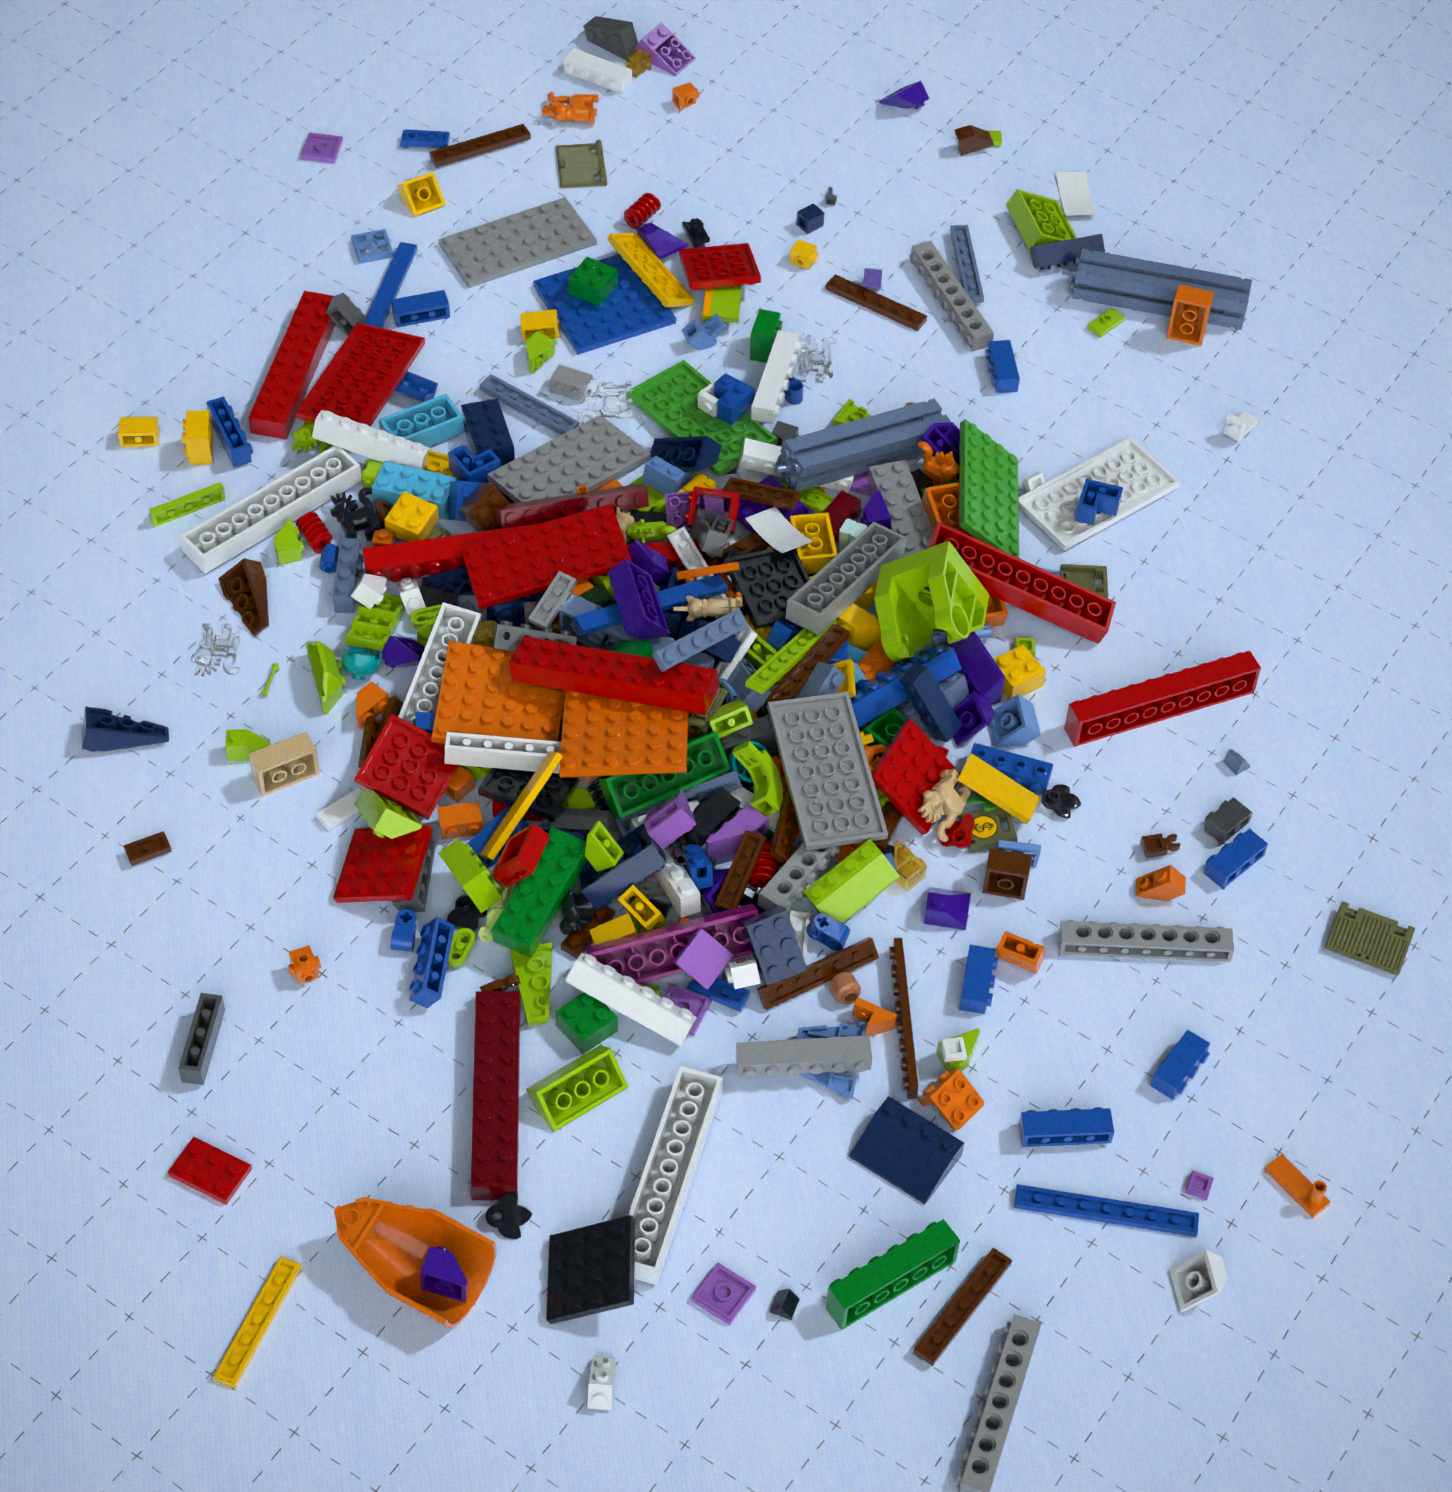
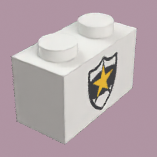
(742, 972)

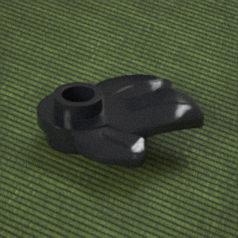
(1060, 800)
(465, 916)
(512, 1216)

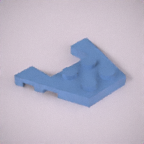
(838, 1083)

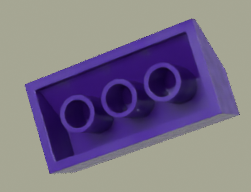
(637, 601)
(979, 668)

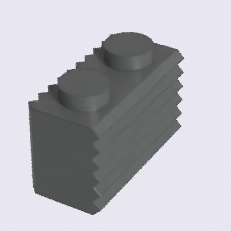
(345, 313)
(1227, 820)

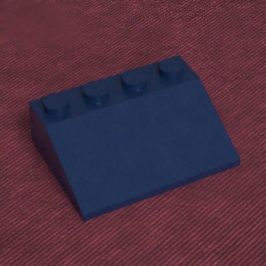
(640, 859)
(907, 1150)

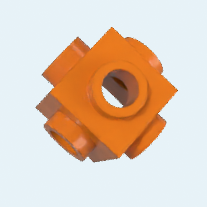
(304, 965)

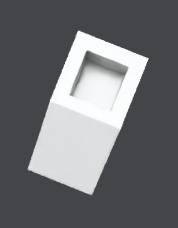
(370, 590)

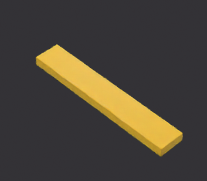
(521, 805)
(257, 1322)

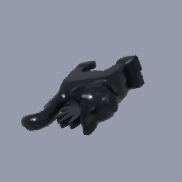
(357, 520)

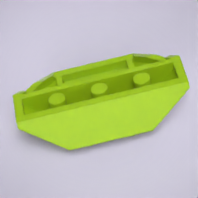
(325, 674)

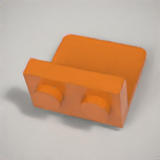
(953, 1098)

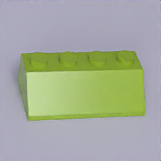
(385, 816)
(852, 883)
(577, 1087)

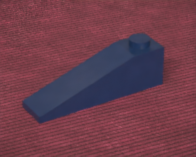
(687, 453)
(452, 581)
(110, 732)

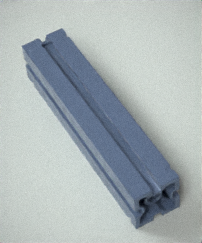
(1153, 286)
(856, 445)

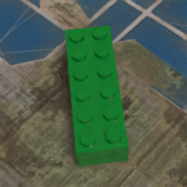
(634, 792)
(540, 894)
(892, 1273)

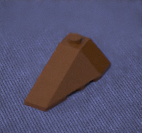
(247, 590)

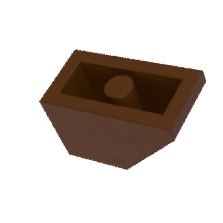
(972, 139)

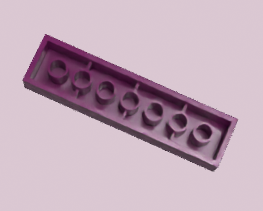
(652, 952)

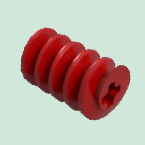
(641, 210)
(314, 531)
(764, 869)

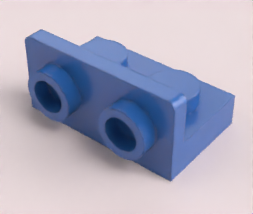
(417, 387)

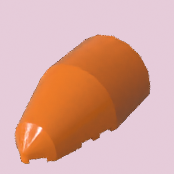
(394, 1243)

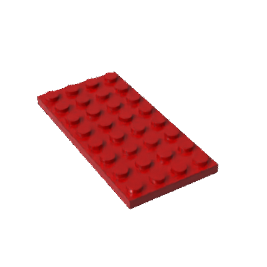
(362, 374)
(531, 557)

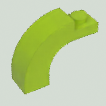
(765, 776)

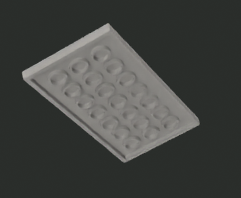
(517, 242)
(583, 456)
(827, 771)

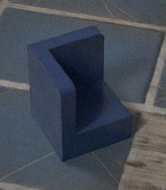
(810, 218)

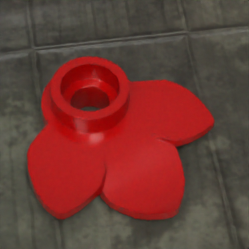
(960, 833)

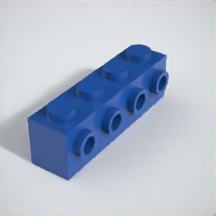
(229, 432)
(1026, 771)
(431, 962)
(1066, 1127)

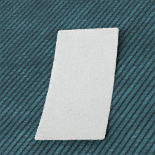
(1075, 193)
(777, 530)

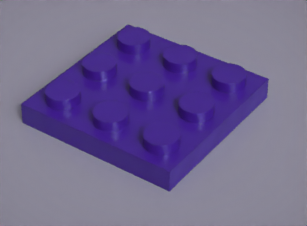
(749, 508)

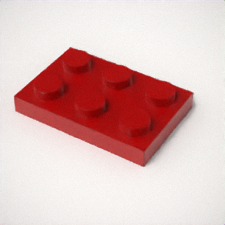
(210, 1170)

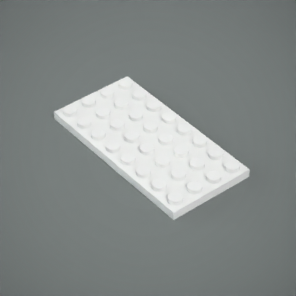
(1123, 465)

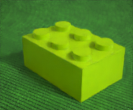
(471, 874)

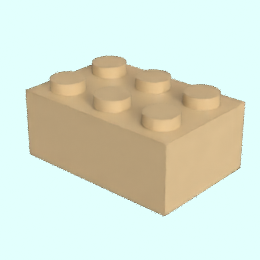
(284, 764)

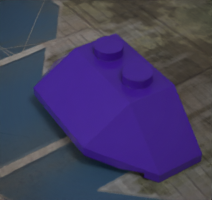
(944, 438)

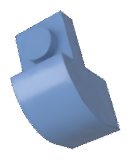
(704, 335)

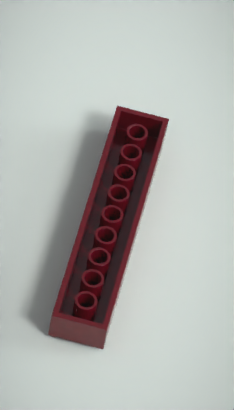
(496, 1095)

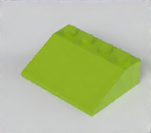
(1039, 219)

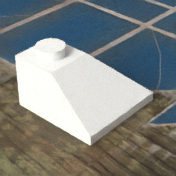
(1198, 1279)

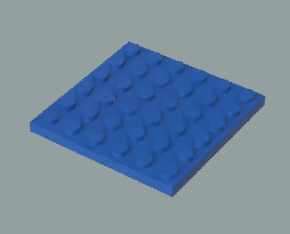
(623, 315)

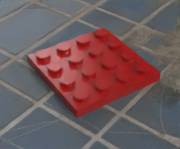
(719, 266)
(407, 767)
(908, 770)
(382, 866)

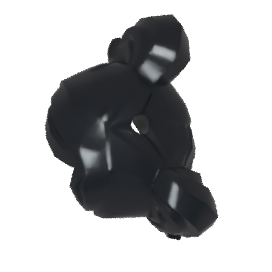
(576, 912)

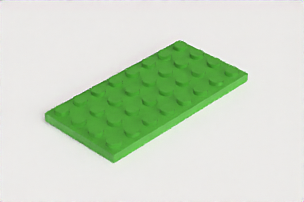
(673, 404)
(988, 490)

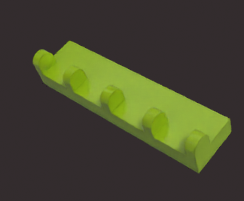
(186, 504)

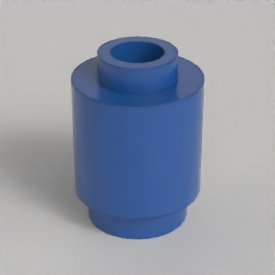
(329, 558)

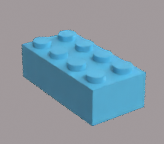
(426, 422)
(427, 485)

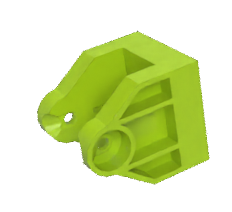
(911, 613)

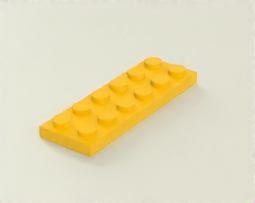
(650, 269)

